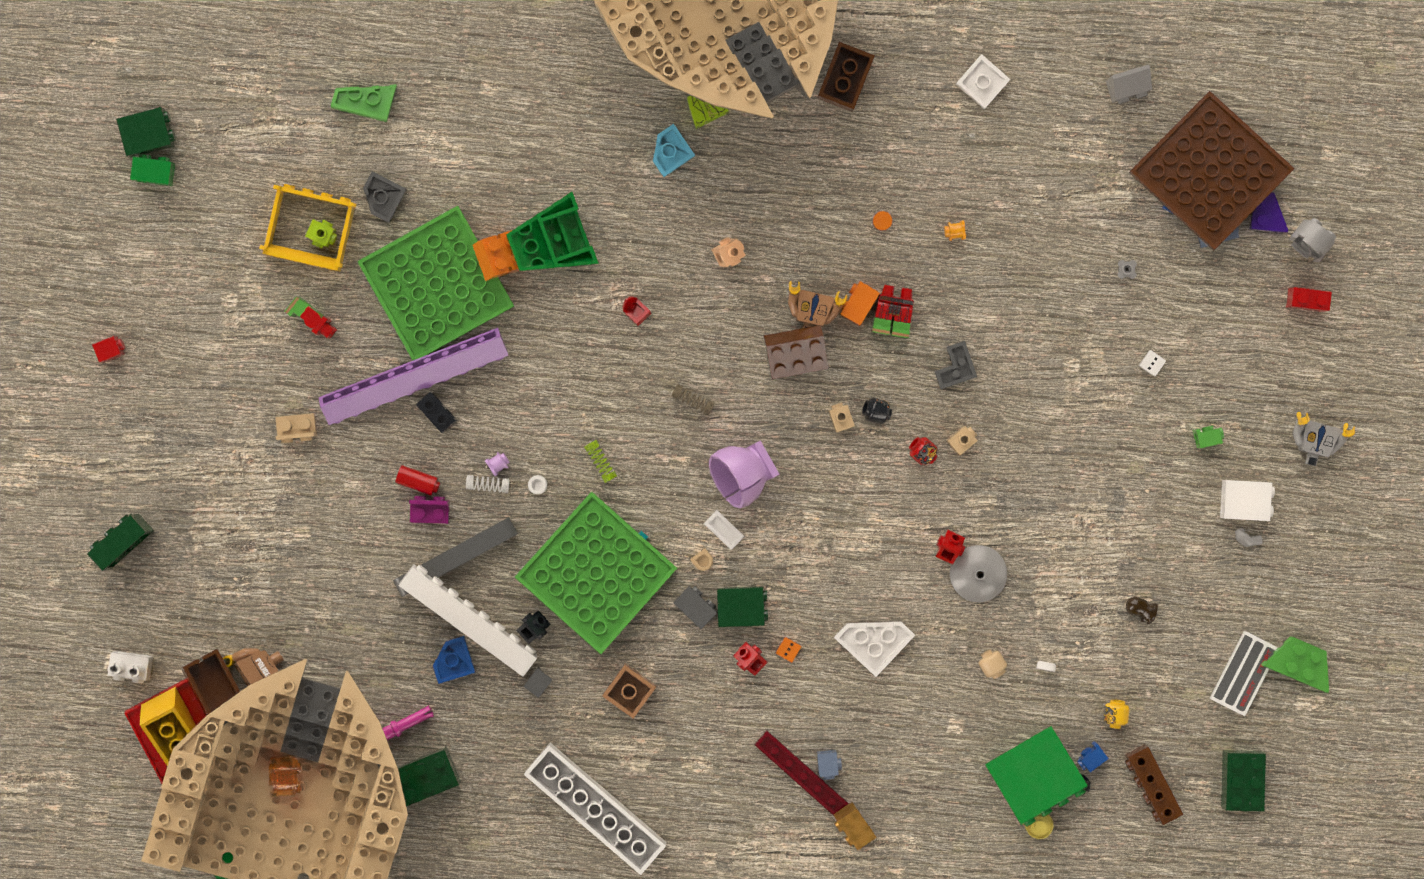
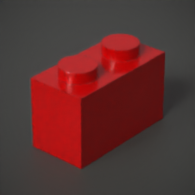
(1309, 299)

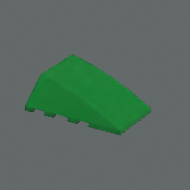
(552, 239)

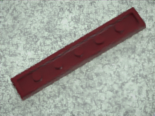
(800, 773)

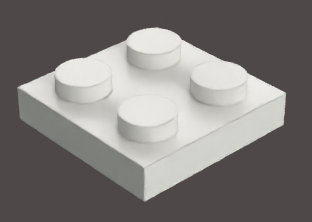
(982, 81)

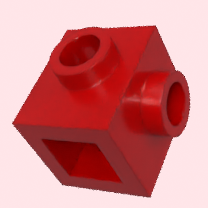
(950, 547)
(750, 658)

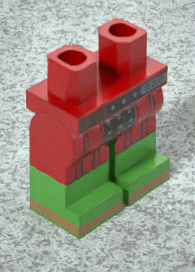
(894, 307)
(311, 317)

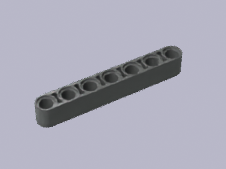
(466, 551)

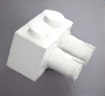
(130, 666)

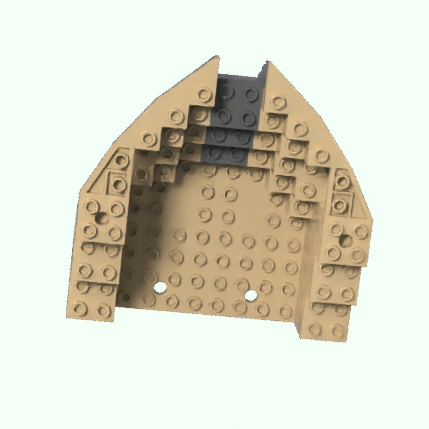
(726, 49)
(220, 798)

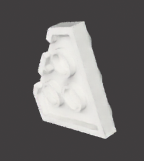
(874, 642)

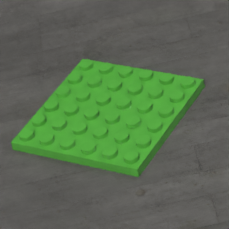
(434, 284)
(595, 573)

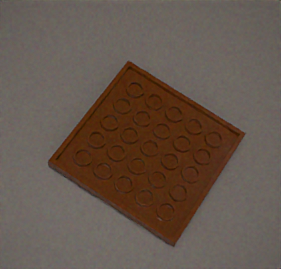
(1211, 170)

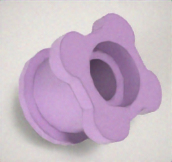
(497, 463)

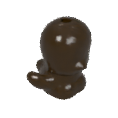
(1140, 607)

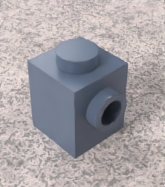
(828, 764)

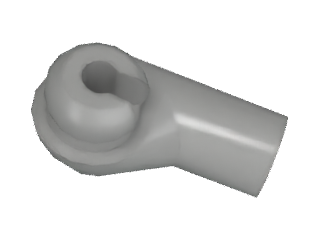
(1247, 541)

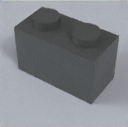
(695, 606)

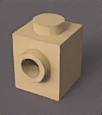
(841, 417)
(962, 440)

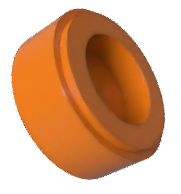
(882, 220)

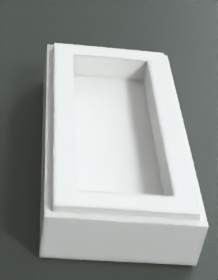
(724, 529)

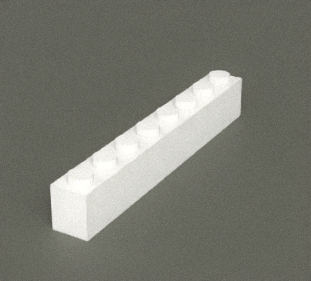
(468, 620)

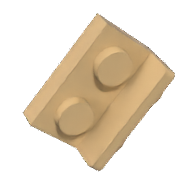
(296, 426)

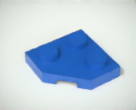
(453, 660)

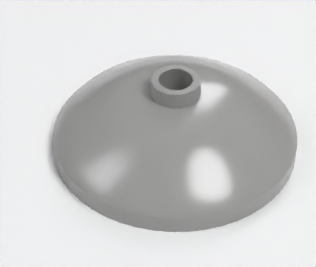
(964, 574)

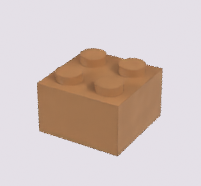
(629, 690)

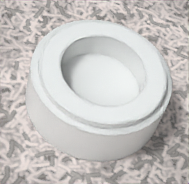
(537, 484)
(1046, 666)

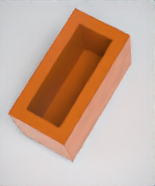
(859, 303)

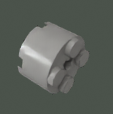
(1312, 239)

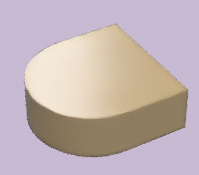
(702, 560)

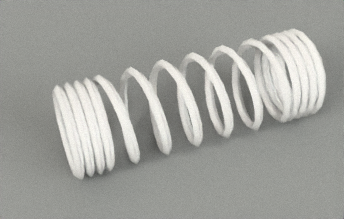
(504, 487)

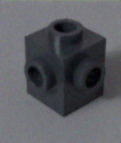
(533, 627)

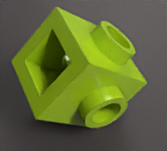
(315, 230)

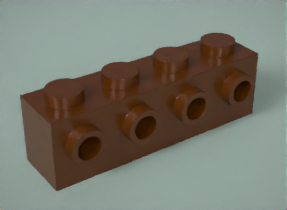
(1153, 784)

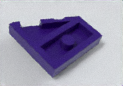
(1268, 216)

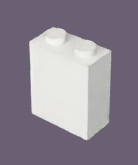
(1246, 500)

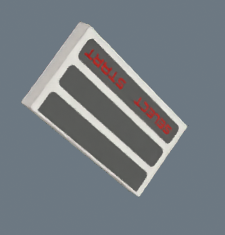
(1243, 674)

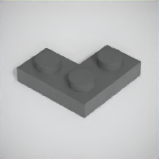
(961, 368)

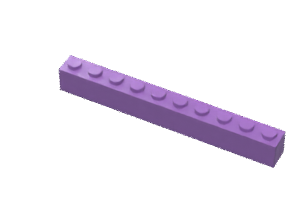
(413, 376)

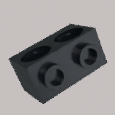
(436, 412)

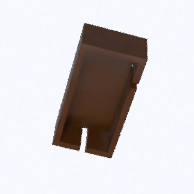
(210, 681)

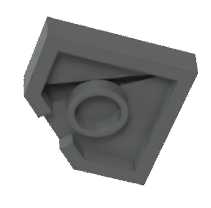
(383, 196)

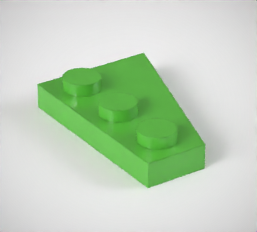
(369, 102)

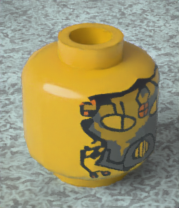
(1116, 713)

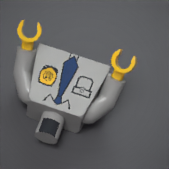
(1318, 438)

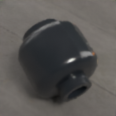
(876, 411)

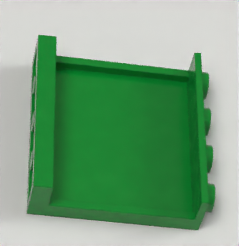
(1037, 776)

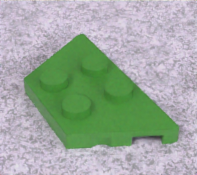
(1301, 662)

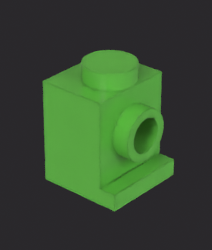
(1208, 437)

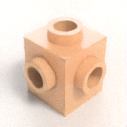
(729, 252)

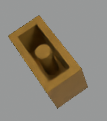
(854, 825)

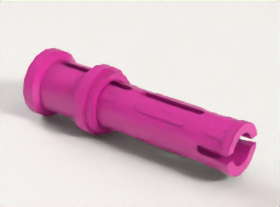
(396, 728)

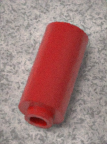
(417, 480)

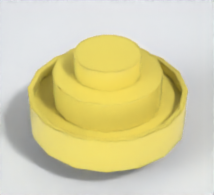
(1041, 828)

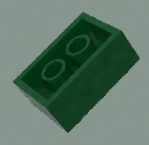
(119, 541)
(428, 776)
(1243, 780)

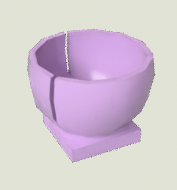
(741, 470)

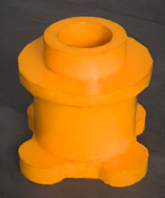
(955, 230)

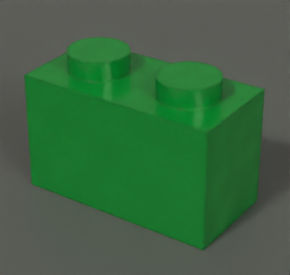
(152, 171)

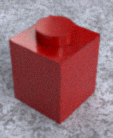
(109, 349)

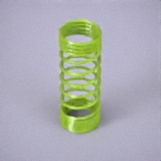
(608, 477)

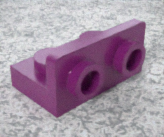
(429, 510)

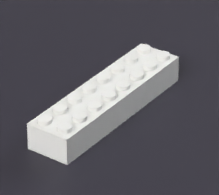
(595, 808)

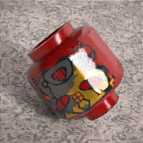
(923, 451)

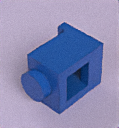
(1092, 757)

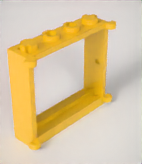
(301, 256)

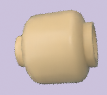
(992, 664)

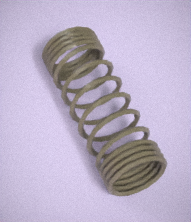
(708, 407)

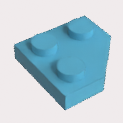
(671, 151)

